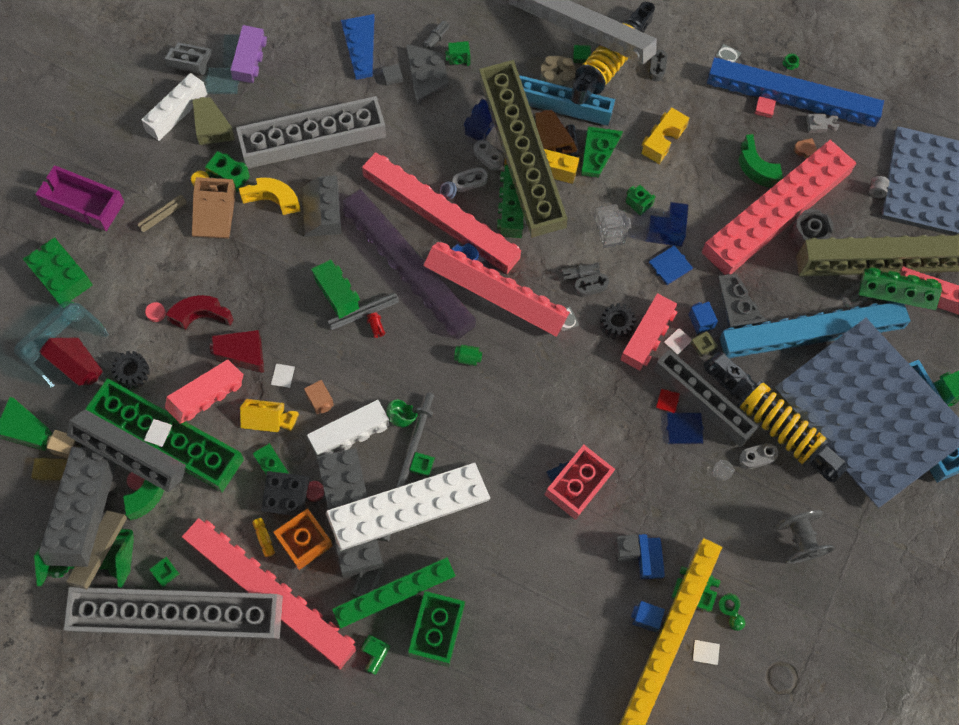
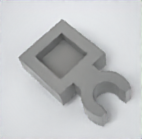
(819, 123)

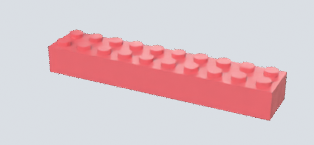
(778, 208)

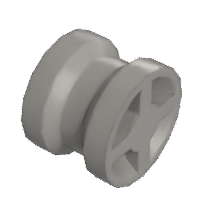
(879, 186)

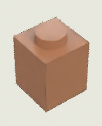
(319, 397)

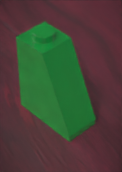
(22, 426)

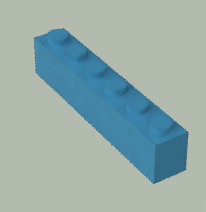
(558, 98)

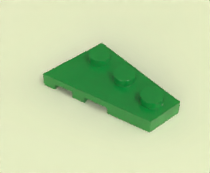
(598, 149)

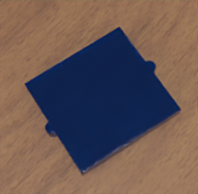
(685, 428)

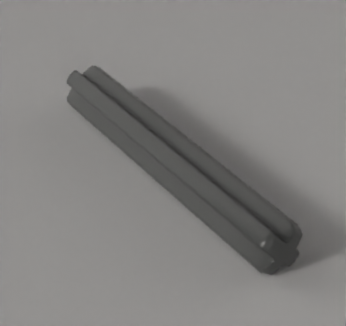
(364, 310)

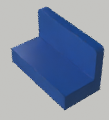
(650, 558)

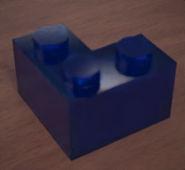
(669, 229)

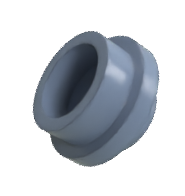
(448, 190)

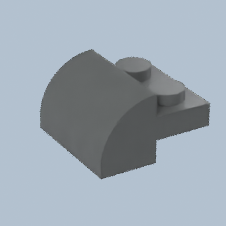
(188, 58)

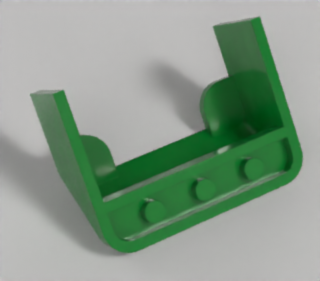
(117, 561)

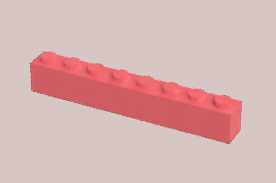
(496, 288)

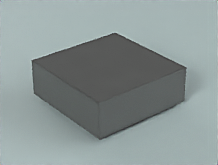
(392, 74)

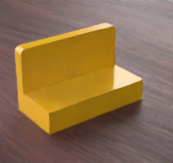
(261, 415)

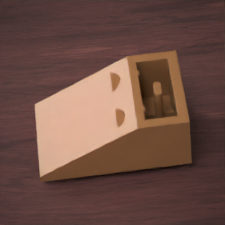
(213, 207)

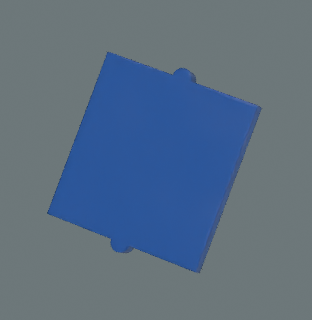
(670, 265)

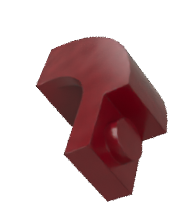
(197, 307)

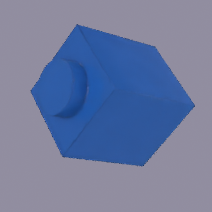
(702, 317)
(647, 616)

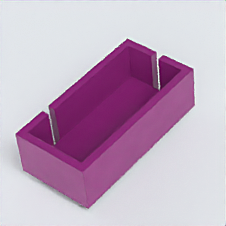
(80, 198)

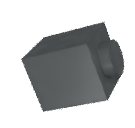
(627, 548)

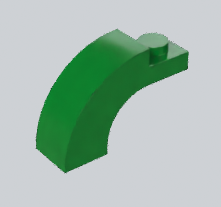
(755, 168)
(142, 500)

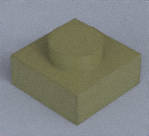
(704, 344)

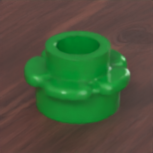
(791, 61)

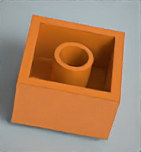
(303, 539)

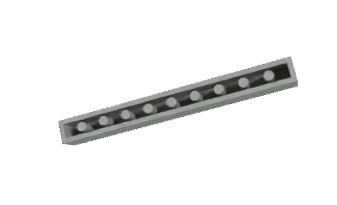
(593, 27)

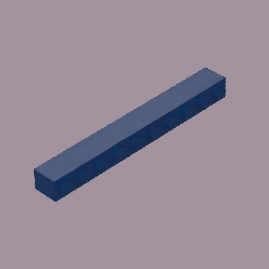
(795, 92)

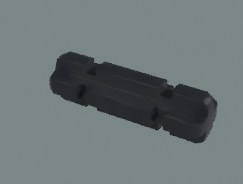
(571, 130)

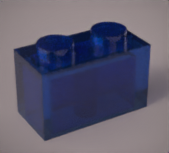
(480, 122)

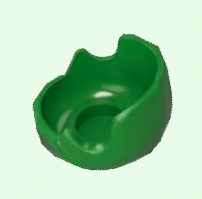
(400, 413)

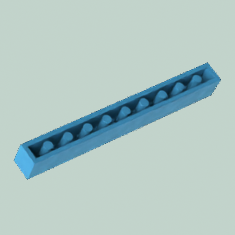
(810, 329)

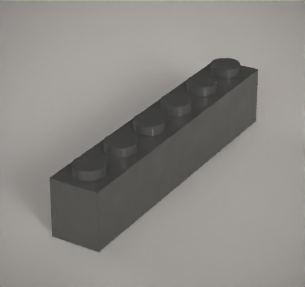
(705, 398)
(126, 450)

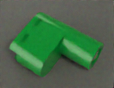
(377, 650)

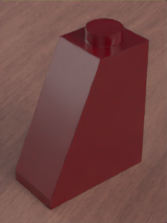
(240, 348)
(72, 359)

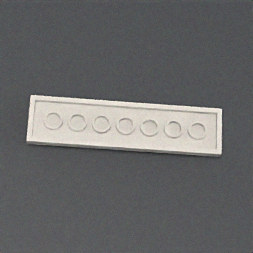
(407, 506)

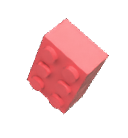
(579, 482)

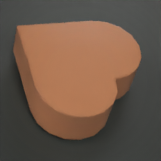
(805, 148)

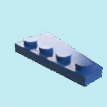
(360, 44)

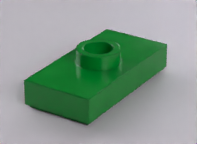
(269, 460)

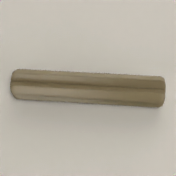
(161, 213)

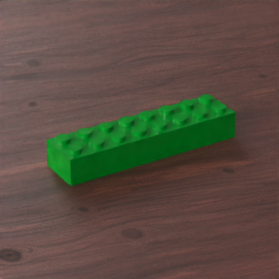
(200, 452)

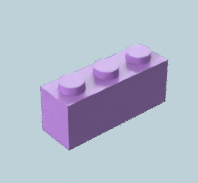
(248, 54)

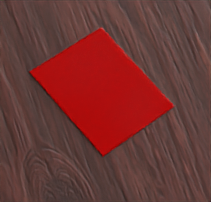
(668, 400)

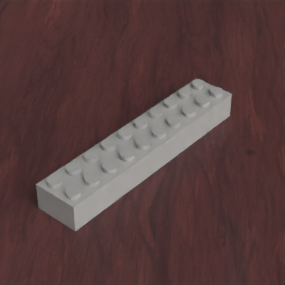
(174, 613)

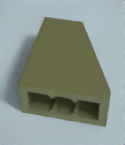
(210, 122)

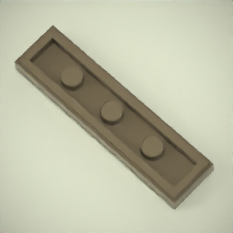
(106, 535)

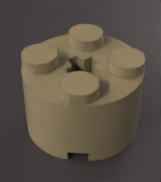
(558, 71)

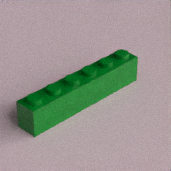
(393, 592)

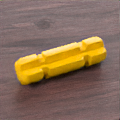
(263, 537)

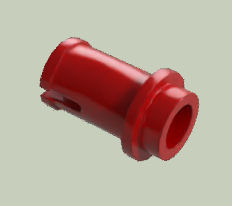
(375, 324)

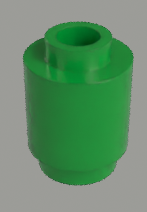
(468, 355)

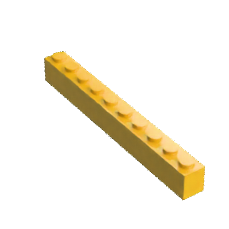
(671, 634)

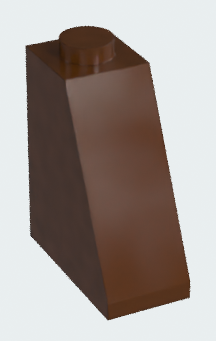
(553, 133)

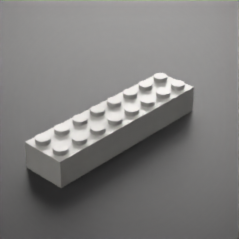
(311, 132)

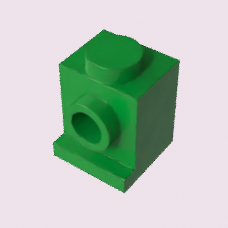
(458, 53)
(639, 199)

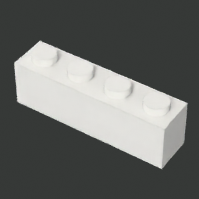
(173, 107)
(349, 429)

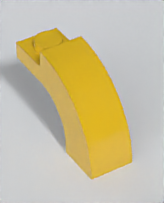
(271, 190)

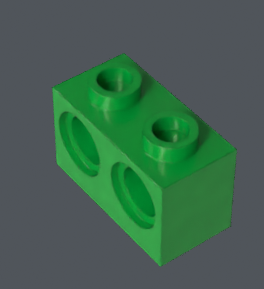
(229, 168)

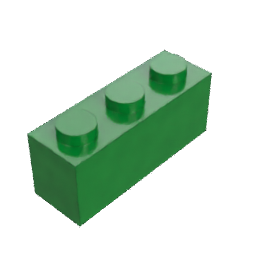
(336, 288)

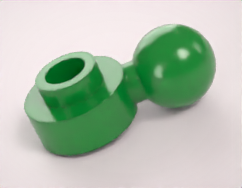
(736, 621)

